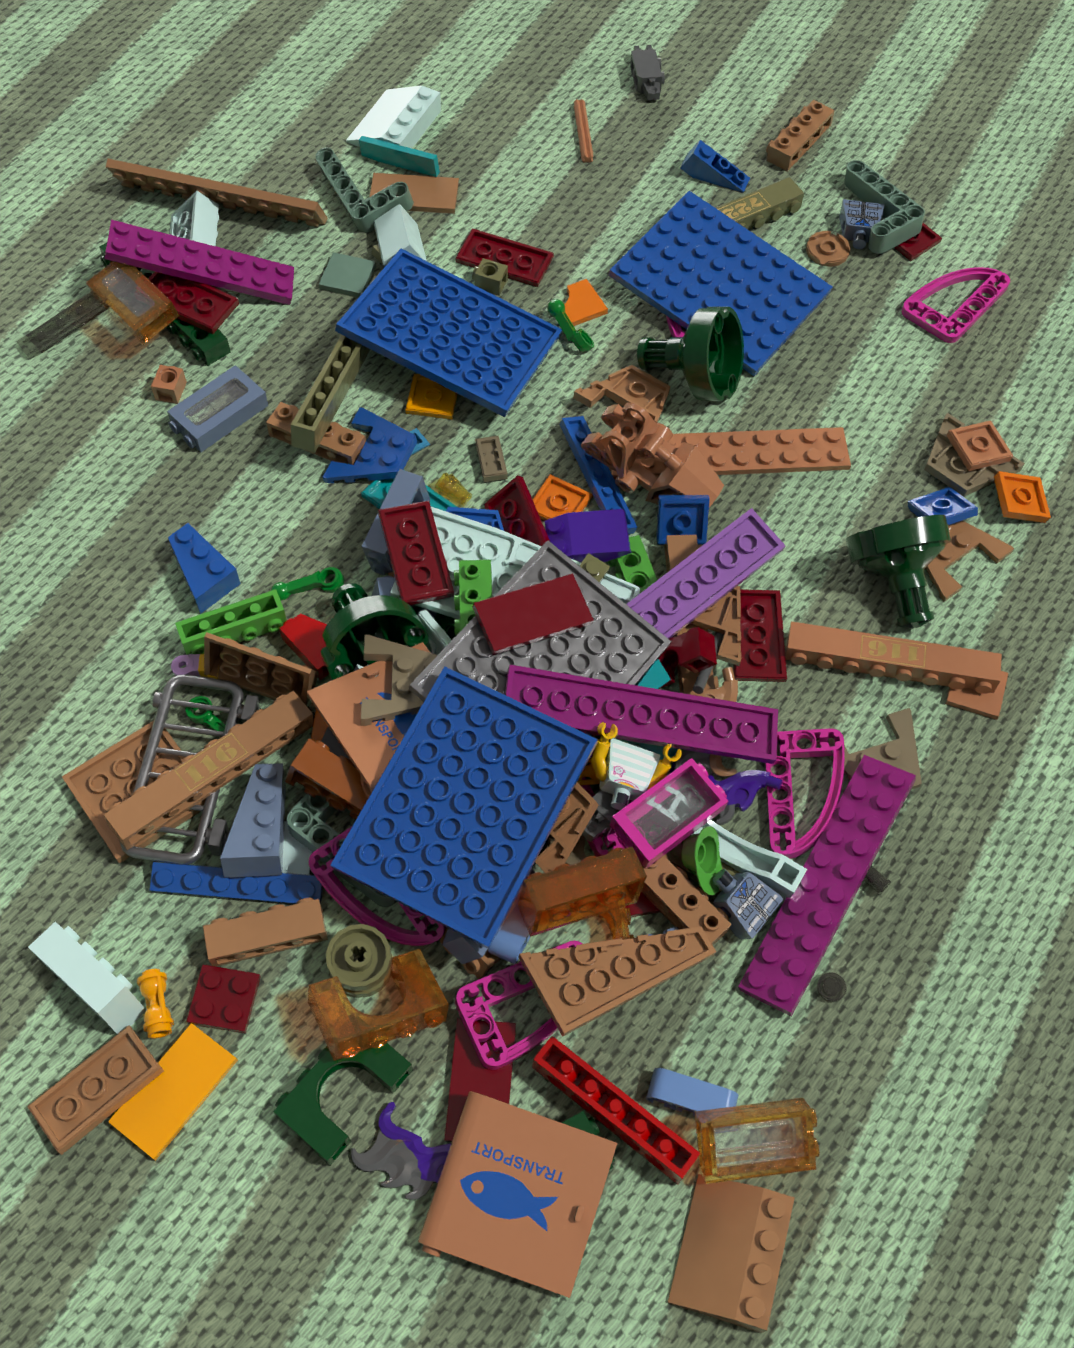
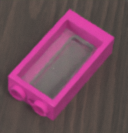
(669, 812)

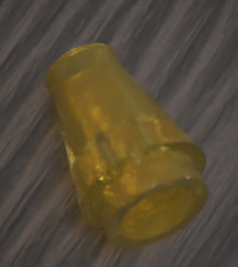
(451, 488)

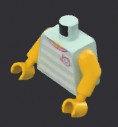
(626, 768)

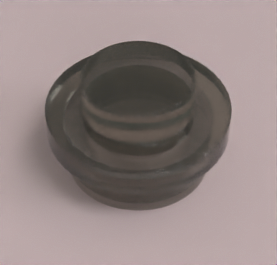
(831, 987)

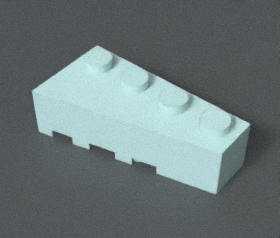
(88, 977)

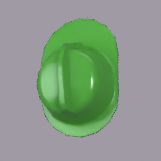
(702, 858)

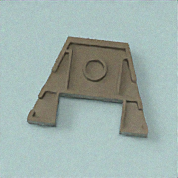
(948, 467)
(405, 669)
(898, 753)

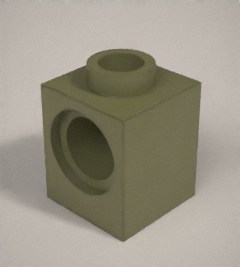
(490, 276)

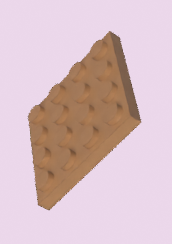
(112, 779)

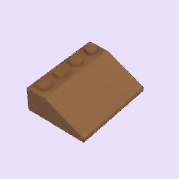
(255, 669)
(732, 1252)

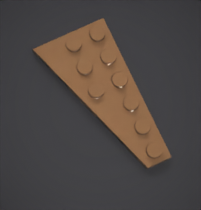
(602, 975)

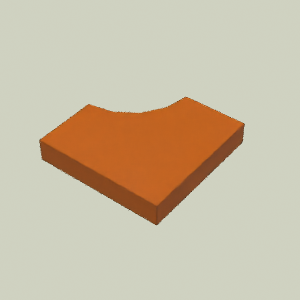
(583, 303)

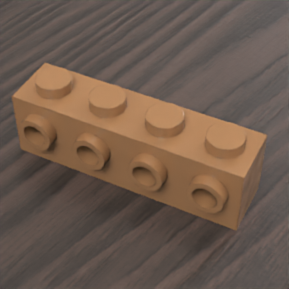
(799, 135)
(337, 444)
(682, 902)
(265, 932)

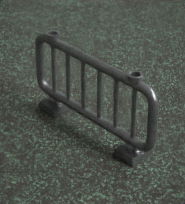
(218, 834)

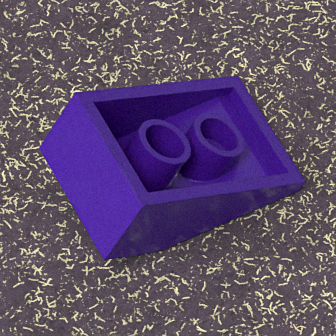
(592, 532)

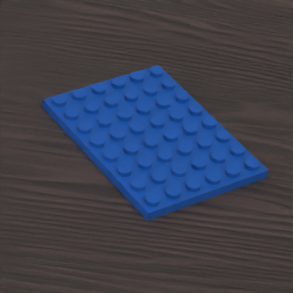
(709, 260)
(450, 331)
(465, 806)

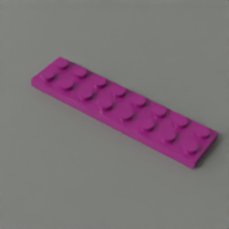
(199, 262)

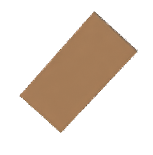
(427, 192)
(95, 1089)

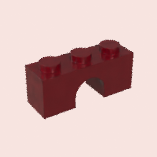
(692, 650)

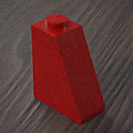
(306, 641)

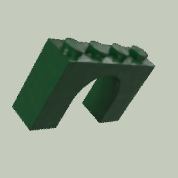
(301, 1107)

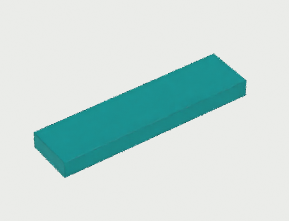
(399, 156)

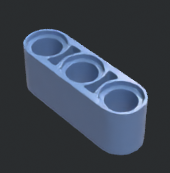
(511, 938)
(688, 1093)

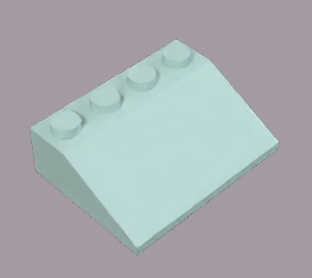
(399, 116)

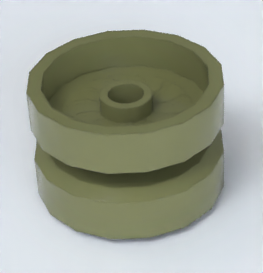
(357, 944)

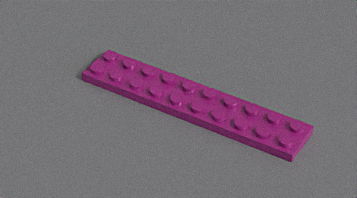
(649, 714)
(832, 878)

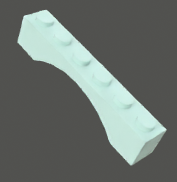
(770, 867)

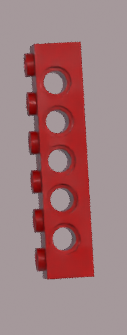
(615, 1110)

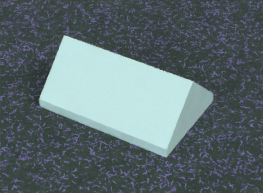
(398, 231)

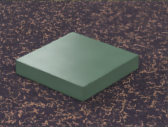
(347, 275)

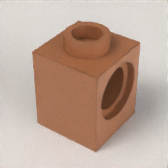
(168, 384)

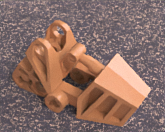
(639, 436)

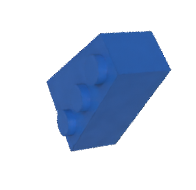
(203, 567)

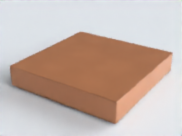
(979, 445)
(983, 704)

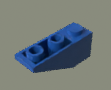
(709, 166)

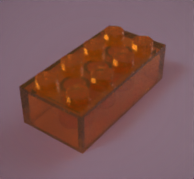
(581, 890)

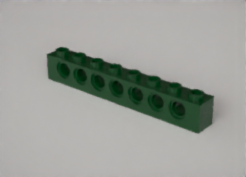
(204, 345)

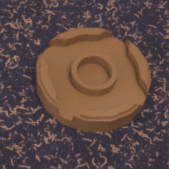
(827, 248)

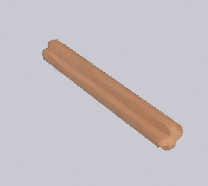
(583, 131)

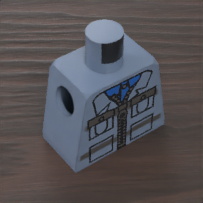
(858, 219)
(745, 902)

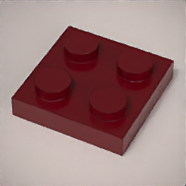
(223, 998)

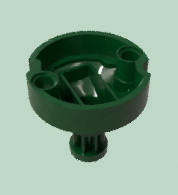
(707, 353)
(901, 554)
(361, 616)

